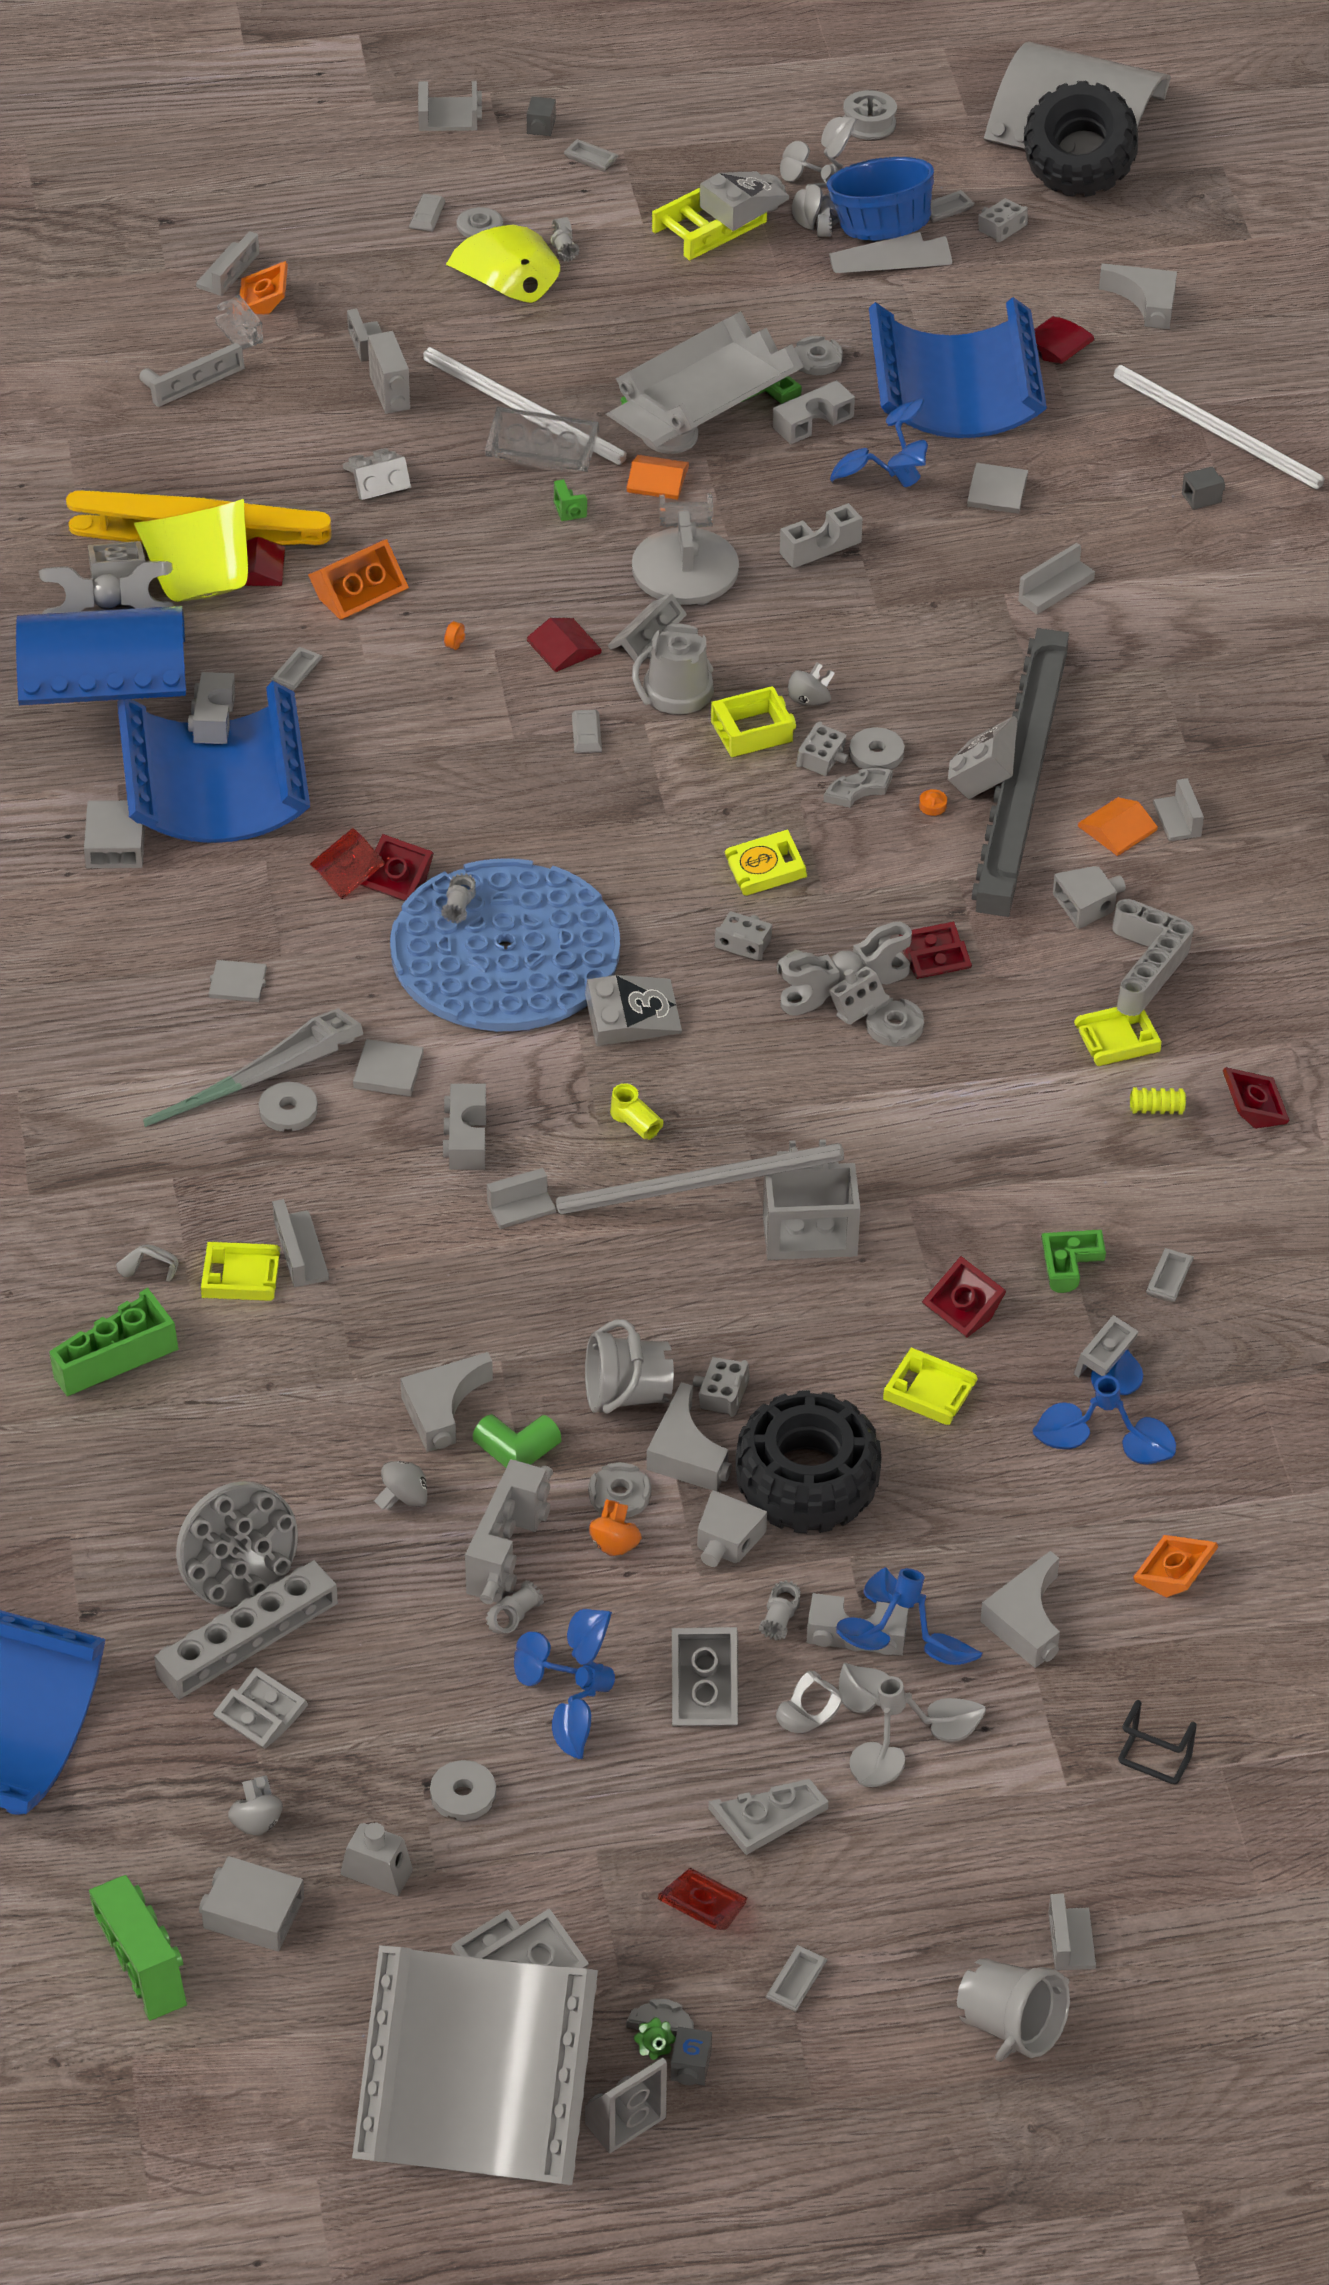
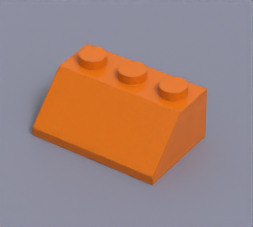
(359, 580)

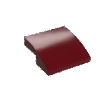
(1061, 339)
(936, 951)

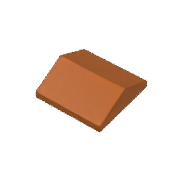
(265, 288)
(657, 476)
(1119, 825)
(1174, 1564)

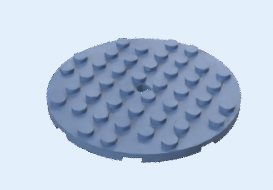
(464, 975)

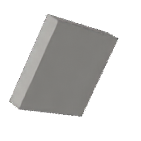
(388, 1067)

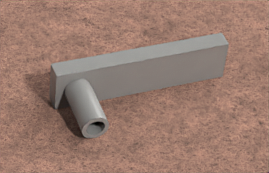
(193, 375)

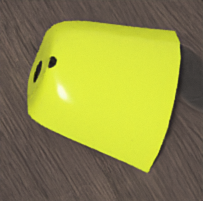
(496, 260)
(204, 550)

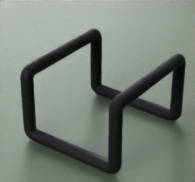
(1188, 1739)

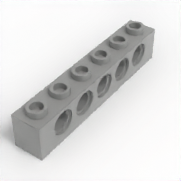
(200, 1657)

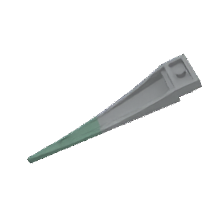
(308, 1044)

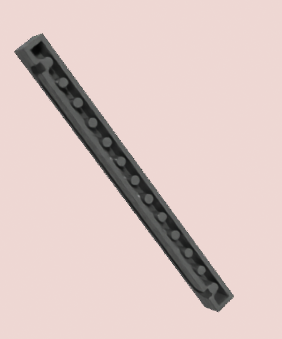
(1018, 793)

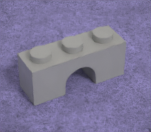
(828, 402)
(839, 531)
(211, 708)
(465, 1143)
(829, 1610)

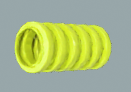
(1161, 1101)

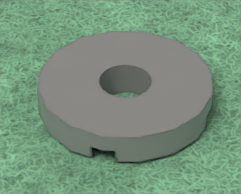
(828, 362)
(876, 738)
(895, 1034)
(288, 1094)
(623, 1475)
(463, 1774)

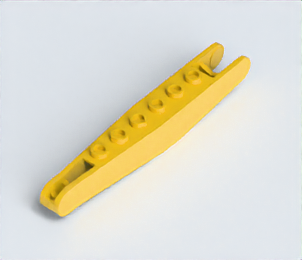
(121, 510)

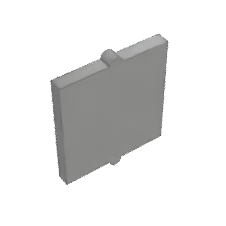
(237, 981)

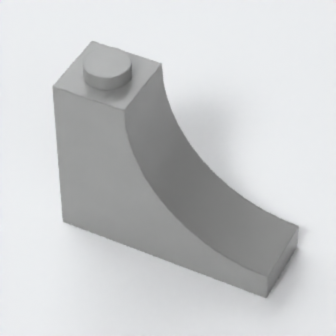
(1147, 288)
(436, 1393)
(683, 1451)
(1018, 1613)

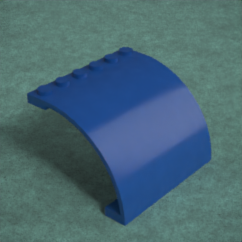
(967, 381)
(100, 655)
(215, 788)
(43, 1704)

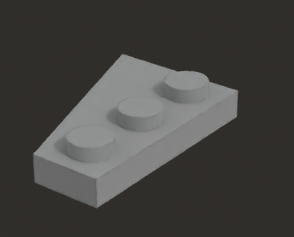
(768, 1815)

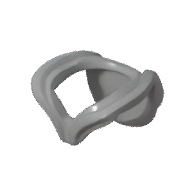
(130, 1263)
(793, 1716)

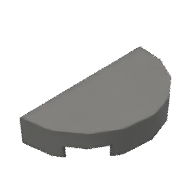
(664, 2010)

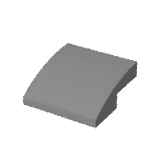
(997, 488)
(260, 1708)

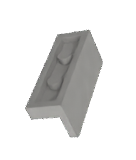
(230, 265)
(1054, 580)
(641, 630)
(299, 1245)

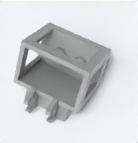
(811, 1211)
(535, 1942)

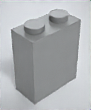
(389, 372)
(112, 836)
(252, 1903)

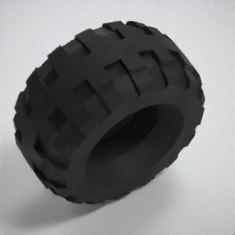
(1081, 109)
(804, 1494)

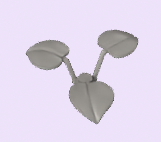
(808, 202)
(865, 1687)

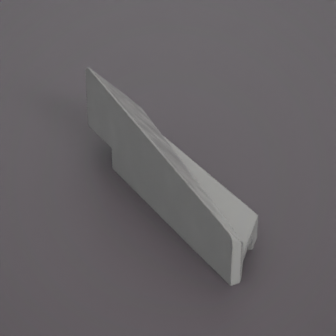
(894, 253)

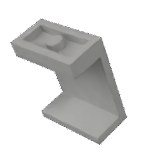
(448, 112)

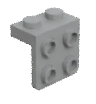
(378, 473)

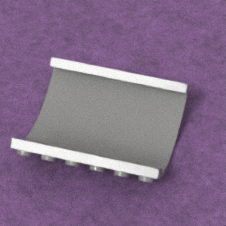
(1043, 68)
(475, 2065)

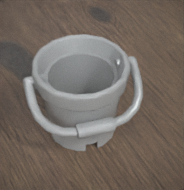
(678, 671)
(626, 1369)
(1016, 2005)

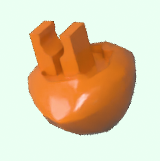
(611, 1532)

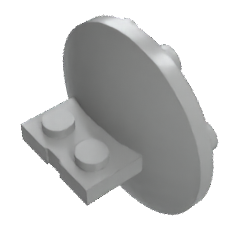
(685, 562)
(236, 1543)

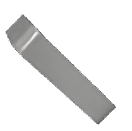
(1168, 945)

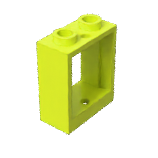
(746, 705)

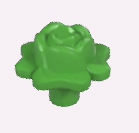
(654, 2038)

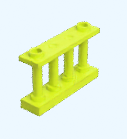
(704, 238)

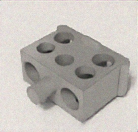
(1002, 219)
(822, 749)
(743, 935)
(857, 993)
(723, 1385)

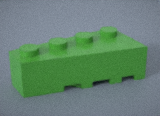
(115, 1345)

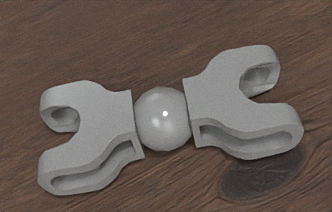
(106, 589)
(822, 972)

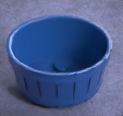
(883, 197)

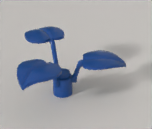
(901, 464)
(1065, 1427)
(904, 1592)
(585, 1635)

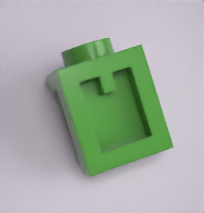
(568, 505)

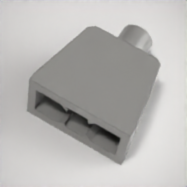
(1087, 894)
(729, 1529)
(377, 1859)

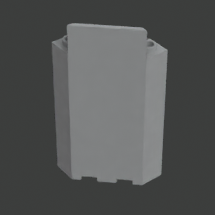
(700, 379)

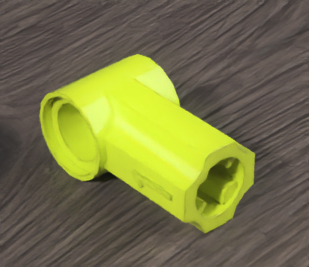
(629, 1109)

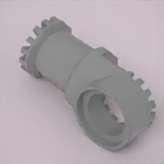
(827, 217)
(563, 239)
(459, 897)
(515, 1607)
(780, 1610)

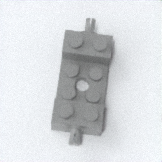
(516, 1502)

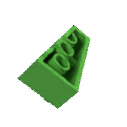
(140, 1945)

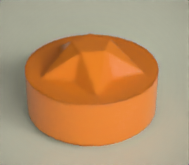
(454, 635)
(933, 802)

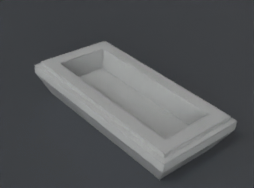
(590, 155)
(950, 205)
(427, 212)
(296, 668)
(586, 731)
(1169, 1275)
(796, 1978)

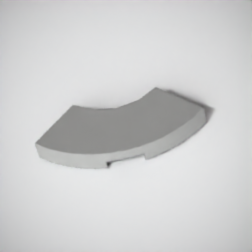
(864, 783)

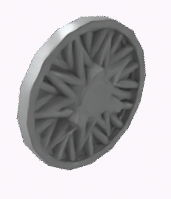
(477, 220)

